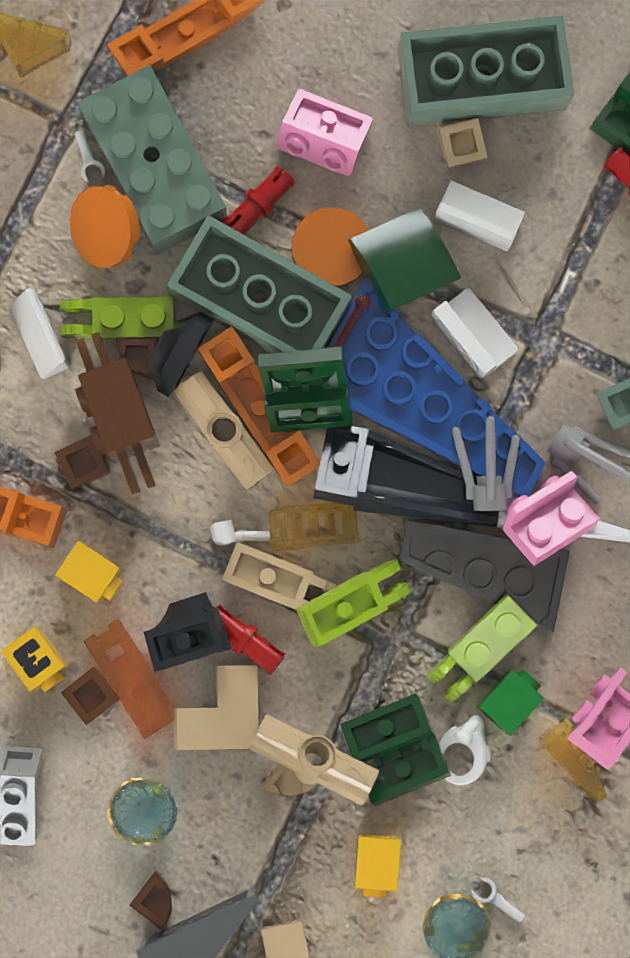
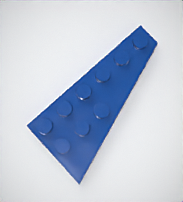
(419, 396)

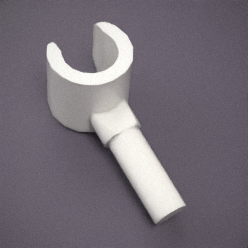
(87, 156)
(224, 534)
(499, 901)

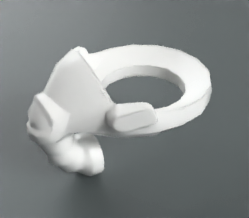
(473, 736)

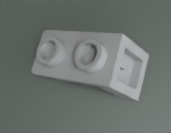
(18, 783)

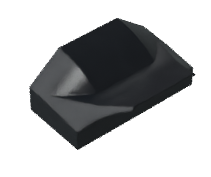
(176, 351)
(187, 633)

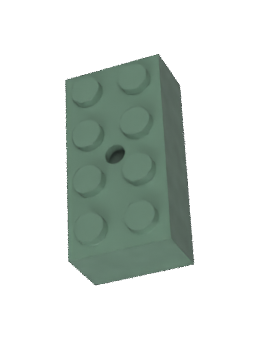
(524, 66)
(137, 122)
(228, 269)

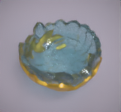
(142, 811)
(456, 926)

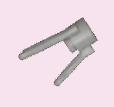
(573, 444)
(489, 492)

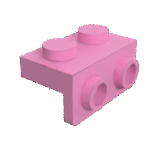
(604, 723)

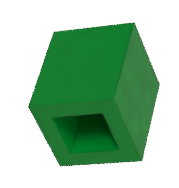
(511, 700)

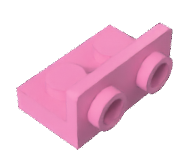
(323, 132)
(549, 518)

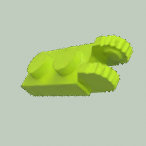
(120, 317)
(350, 604)
(484, 645)

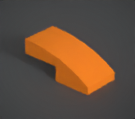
(30, 517)

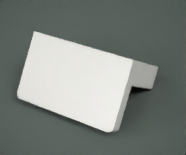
(479, 216)
(474, 333)

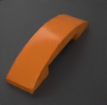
(178, 33)
(243, 386)

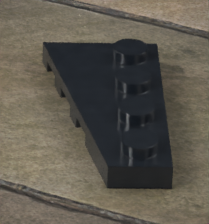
(487, 567)

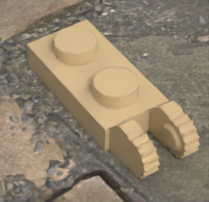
(271, 577)

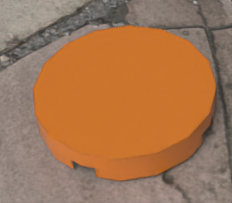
(104, 226)
(323, 245)

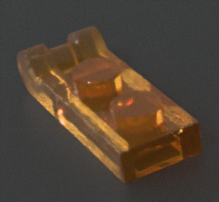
(132, 679)

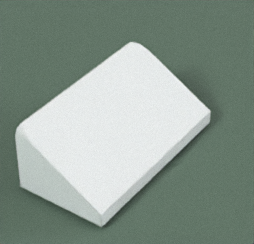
(38, 334)

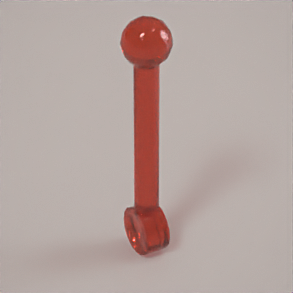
(362, 303)

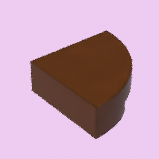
(137, 353)
(154, 901)

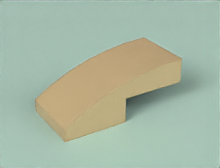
(461, 142)

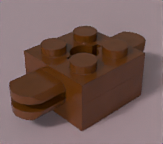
(118, 411)

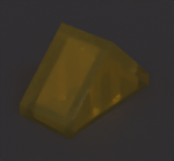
(31, 43)

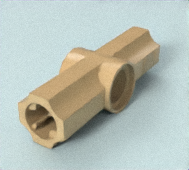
(206, 409)
(339, 771)

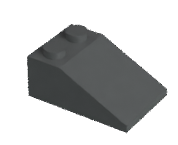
(202, 933)

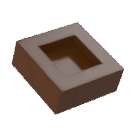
(82, 463)
(90, 695)

